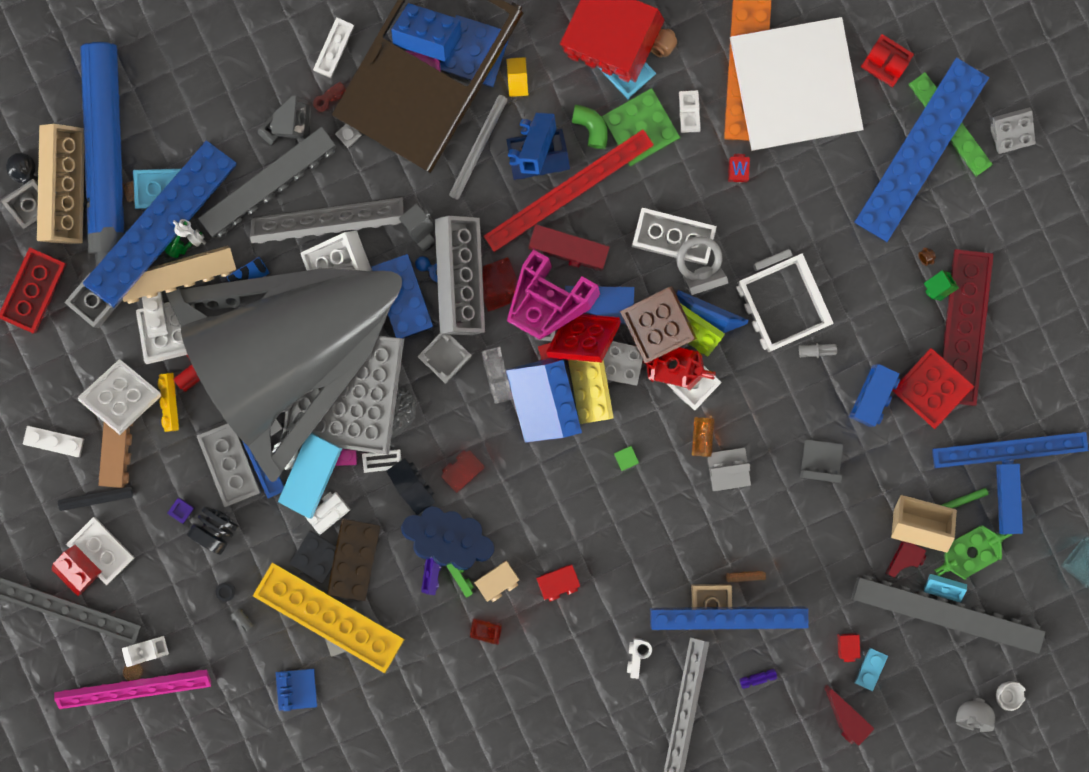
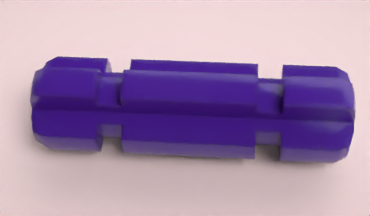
(758, 678)

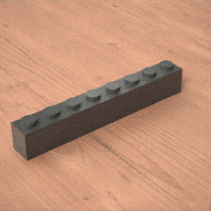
(267, 183)

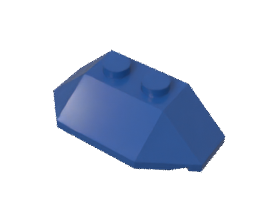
(718, 317)

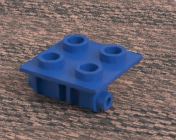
(296, 689)

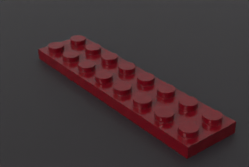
(968, 316)

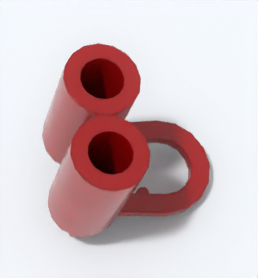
(187, 378)

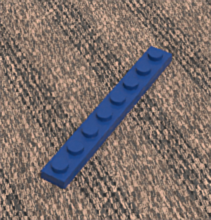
(1010, 450)

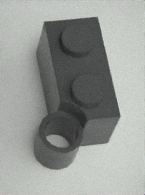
(419, 226)

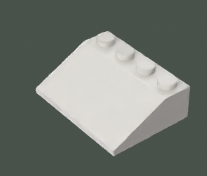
(338, 253)

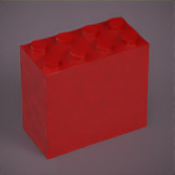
(613, 35)

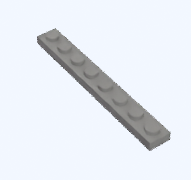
(686, 705)

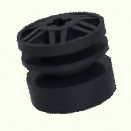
(211, 532)

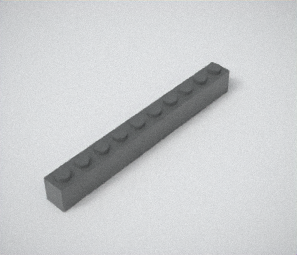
(948, 615)

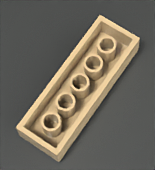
(60, 184)

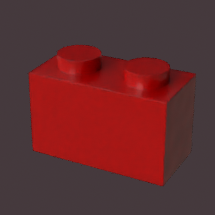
(558, 582)

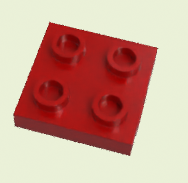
(887, 60)

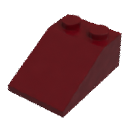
(853, 725)

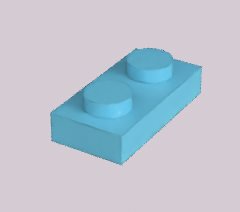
(945, 588)
(871, 669)

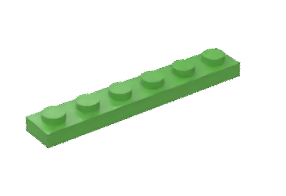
(962, 139)

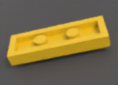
(168, 402)

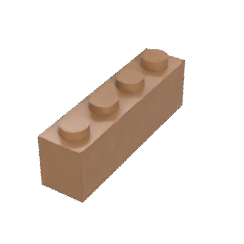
(115, 457)

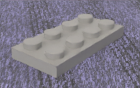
(228, 464)

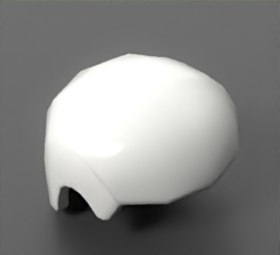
(1010, 695)

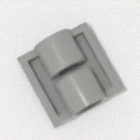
(1013, 130)
(623, 363)

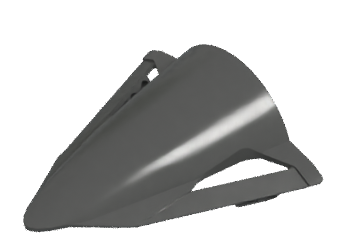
(270, 353)

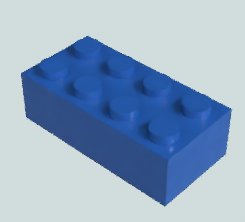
(409, 311)

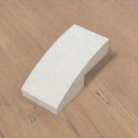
(689, 111)

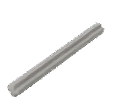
(478, 147)

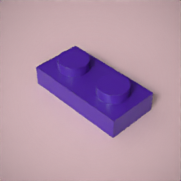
(430, 578)

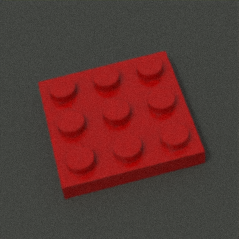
(584, 338)
(933, 388)

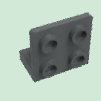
(821, 461)

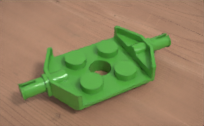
(988, 551)

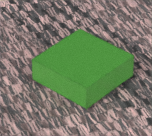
(626, 458)

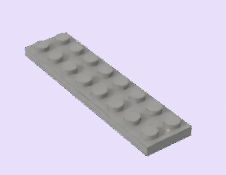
(326, 220)

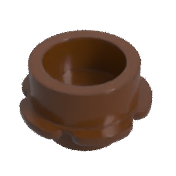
(927, 256)

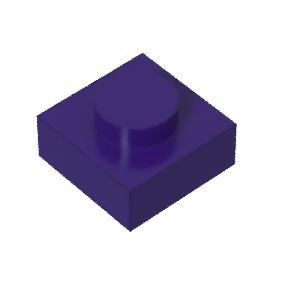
(181, 510)

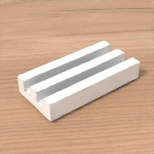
(365, 462)

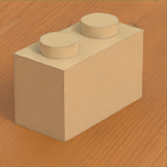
(497, 581)

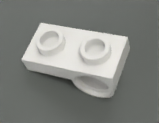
(634, 665)

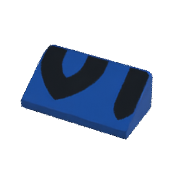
(252, 270)

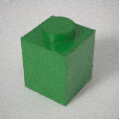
(940, 285)

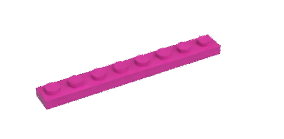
(132, 689)

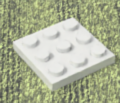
(162, 346)
(119, 396)

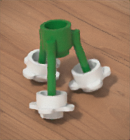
(184, 229)

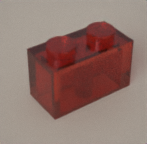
(462, 471)

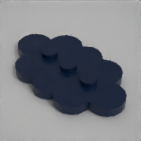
(447, 538)

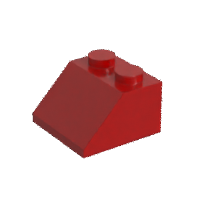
(75, 570)

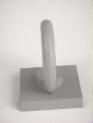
(704, 277)

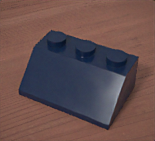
(555, 161)

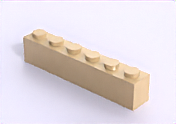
(182, 272)

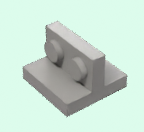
(729, 469)

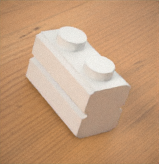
(328, 512)

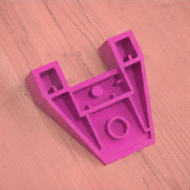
(544, 307)

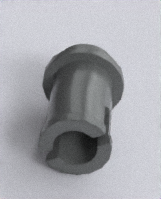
(242, 620)

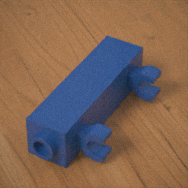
(537, 143)
(1009, 497)

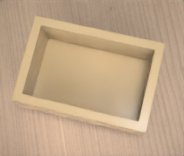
(924, 523)

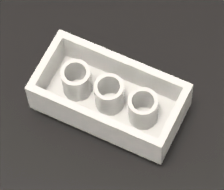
(667, 233)

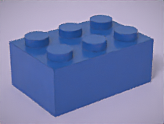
(426, 32)
(875, 395)

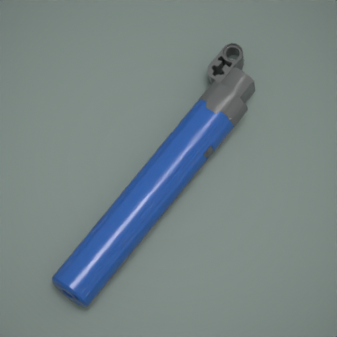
(102, 147)

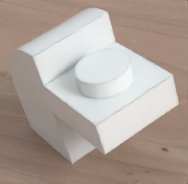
(145, 651)

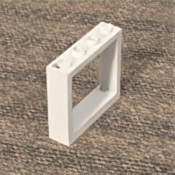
(813, 292)

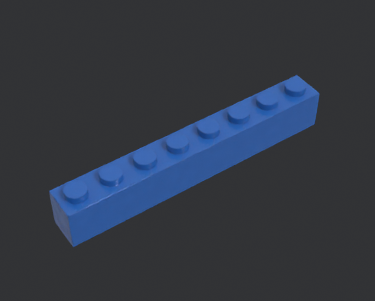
(729, 618)

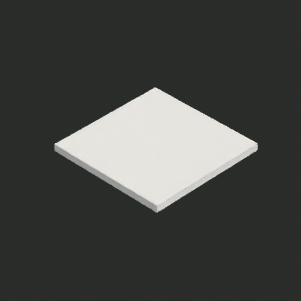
(796, 83)

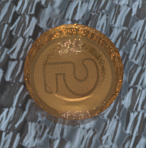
(133, 672)

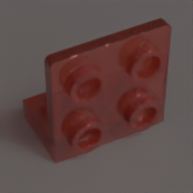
(498, 284)

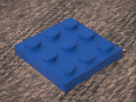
(471, 51)

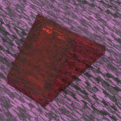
(486, 631)

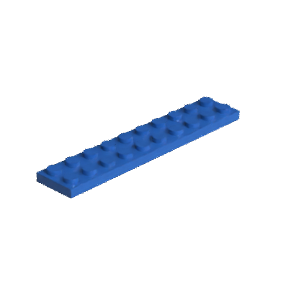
(921, 149)
(155, 227)

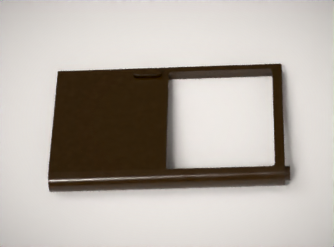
(410, 102)

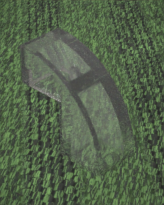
(497, 375)

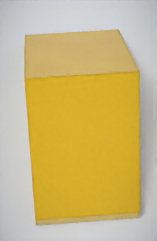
(517, 77)

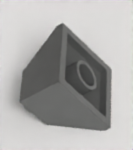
(292, 119)

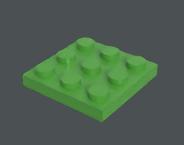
(639, 114)

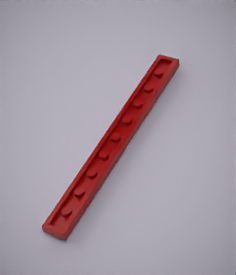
(568, 190)

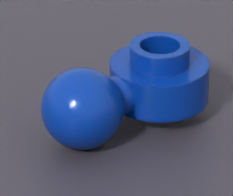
(423, 264)

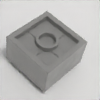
(444, 356)

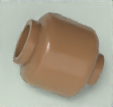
(664, 43)

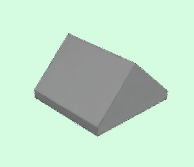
(23, 203)

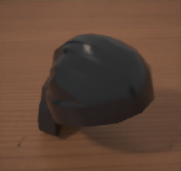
(21, 168)

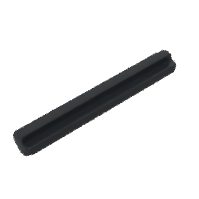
(95, 498)

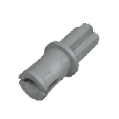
(817, 350)

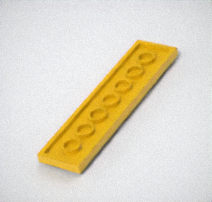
(328, 617)

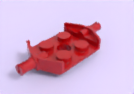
(685, 374)

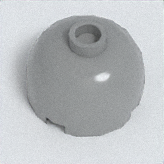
(976, 715)

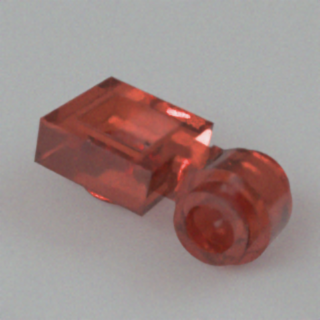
(334, 93)

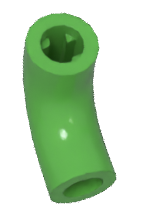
(594, 123)

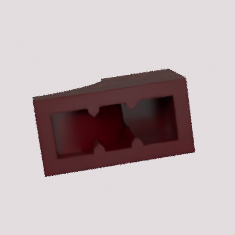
(905, 556)

